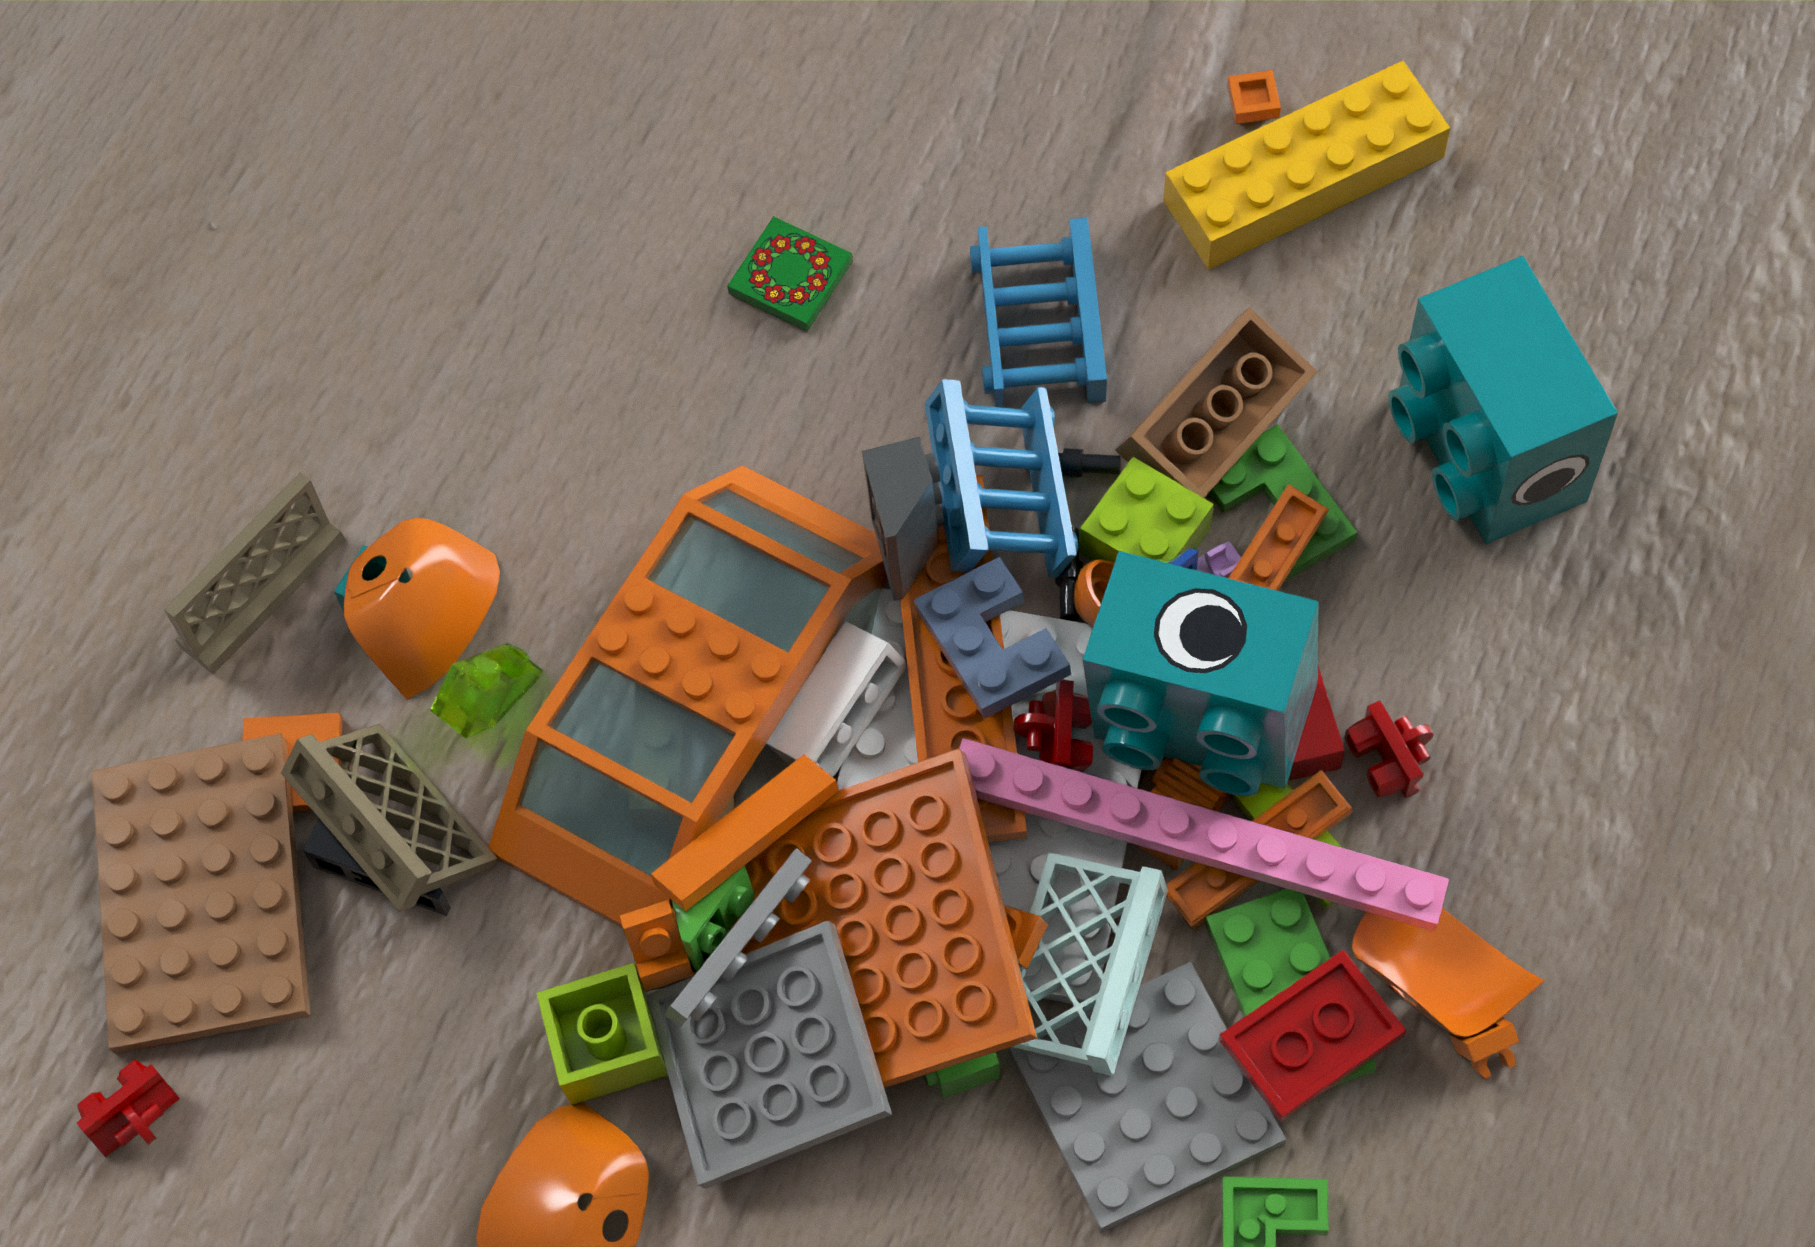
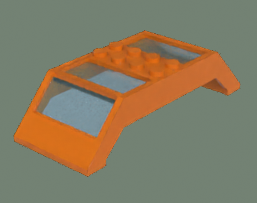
(680, 688)

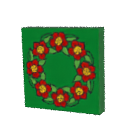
(790, 273)

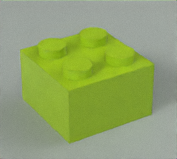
(1145, 517)
(601, 1034)

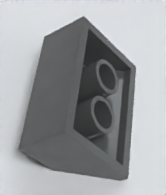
(903, 508)

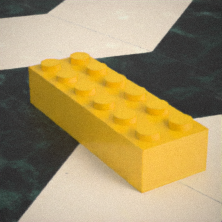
(1305, 164)

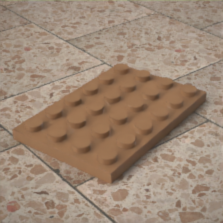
(199, 894)

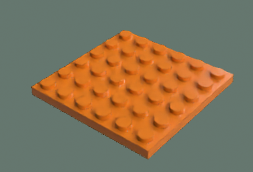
(916, 914)

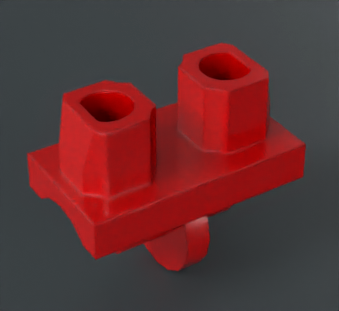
(1050, 727)
(1396, 747)
(128, 1110)

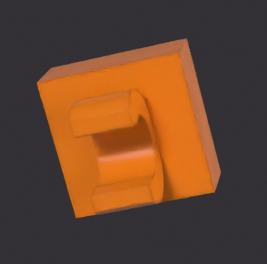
(1253, 97)
(1026, 933)
(1489, 1041)

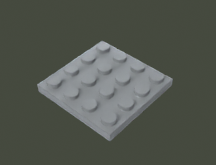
(772, 1058)
(1165, 1116)

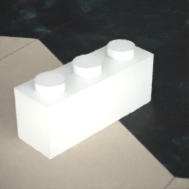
(838, 699)

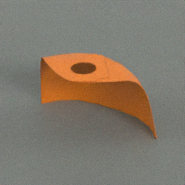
(427, 623)
(1445, 971)
(547, 1173)

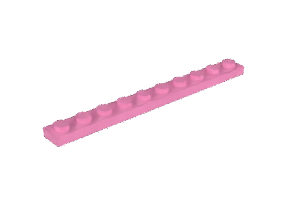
(1206, 836)

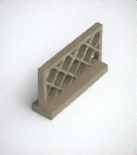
(253, 592)
(366, 827)

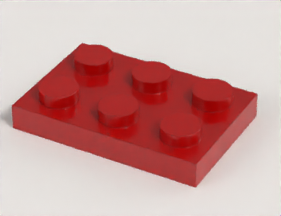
(1312, 1035)

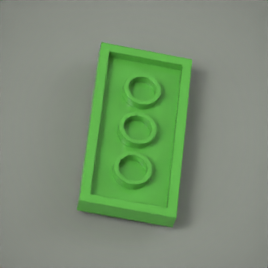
(1268, 949)

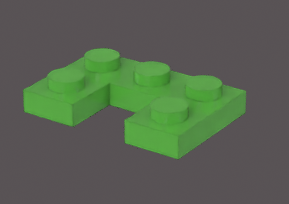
(1270, 467)
(1262, 1207)

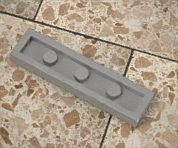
(727, 957)

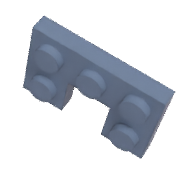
(989, 674)

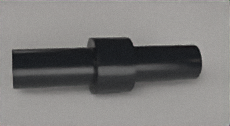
(1075, 463)
(1066, 582)

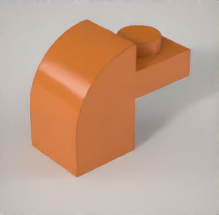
(656, 945)

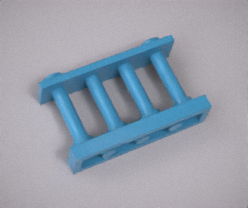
(1077, 291)
(964, 497)

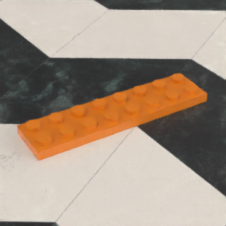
(938, 699)

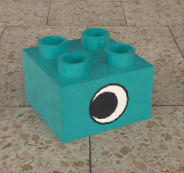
(1501, 401)
(1201, 673)

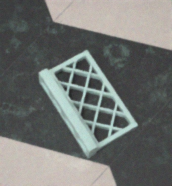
(1125, 958)

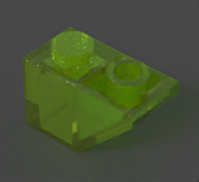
(484, 688)

